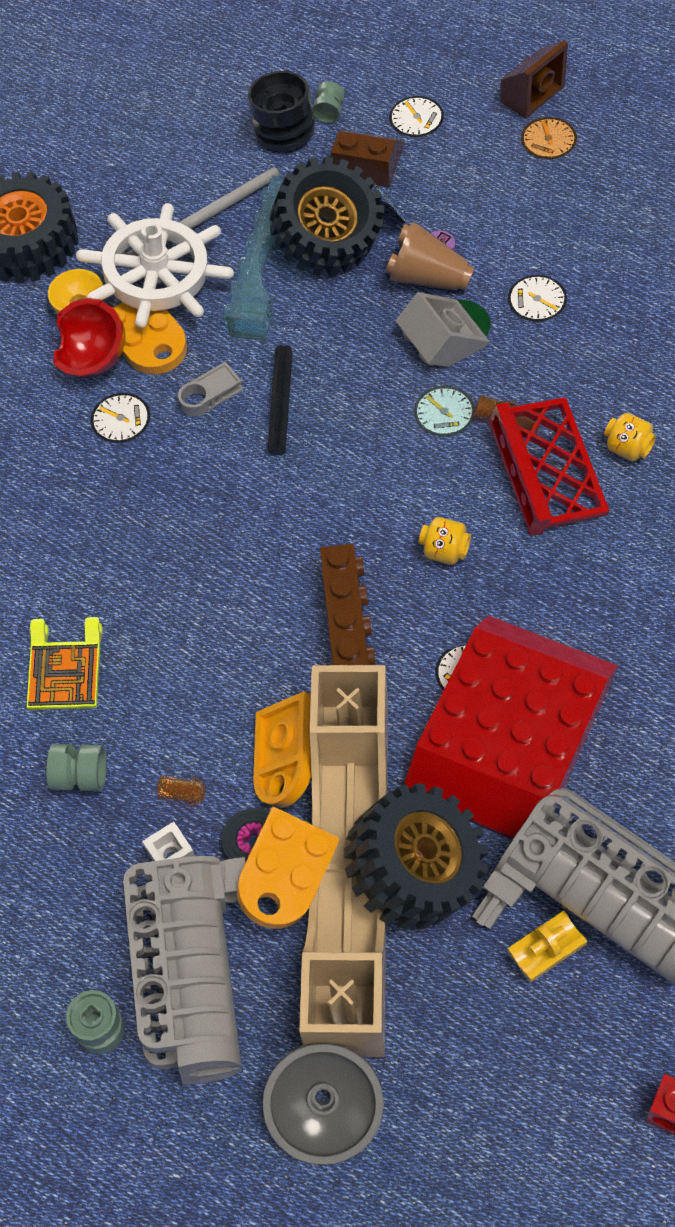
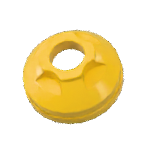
(72, 286)

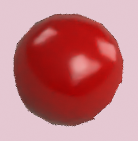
(89, 338)

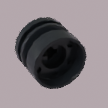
(281, 110)

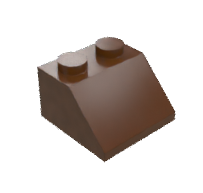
(535, 79)
(370, 152)

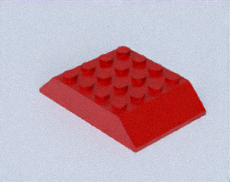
(509, 723)

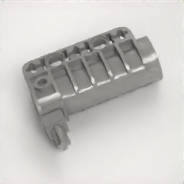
(590, 878)
(193, 956)

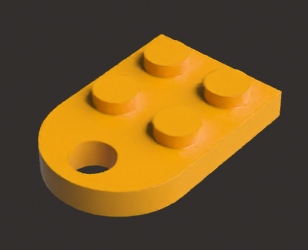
(145, 343)
(283, 751)
(286, 867)

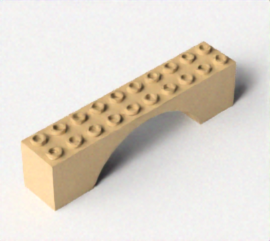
(344, 941)

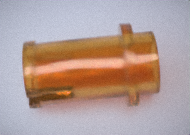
(182, 789)

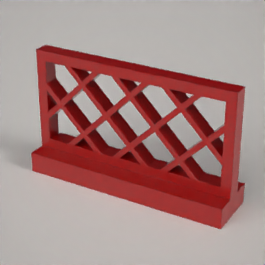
(524, 477)

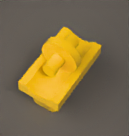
(546, 946)

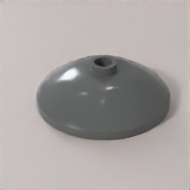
(323, 1129)

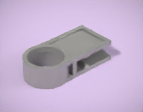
(216, 386)

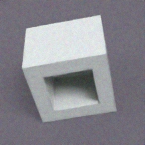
(166, 841)

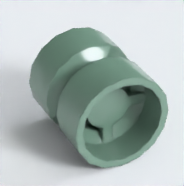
(76, 767)
(102, 1028)

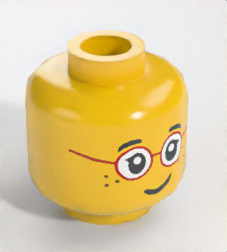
(630, 437)
(445, 540)

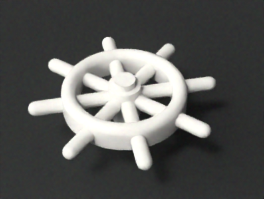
(155, 264)

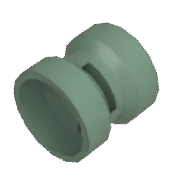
(328, 102)

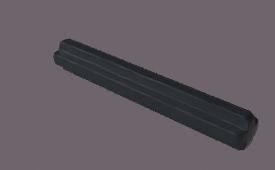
(280, 400)

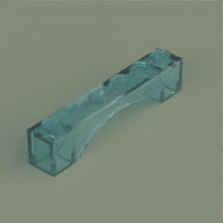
(250, 307)

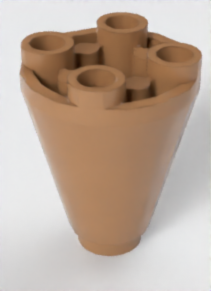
(427, 261)

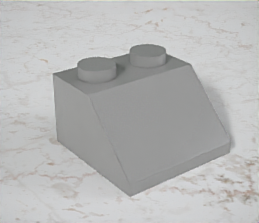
(440, 329)

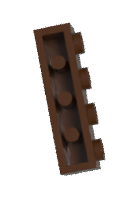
(345, 604)

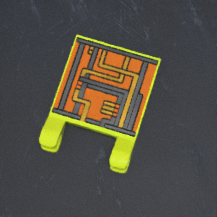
(64, 672)

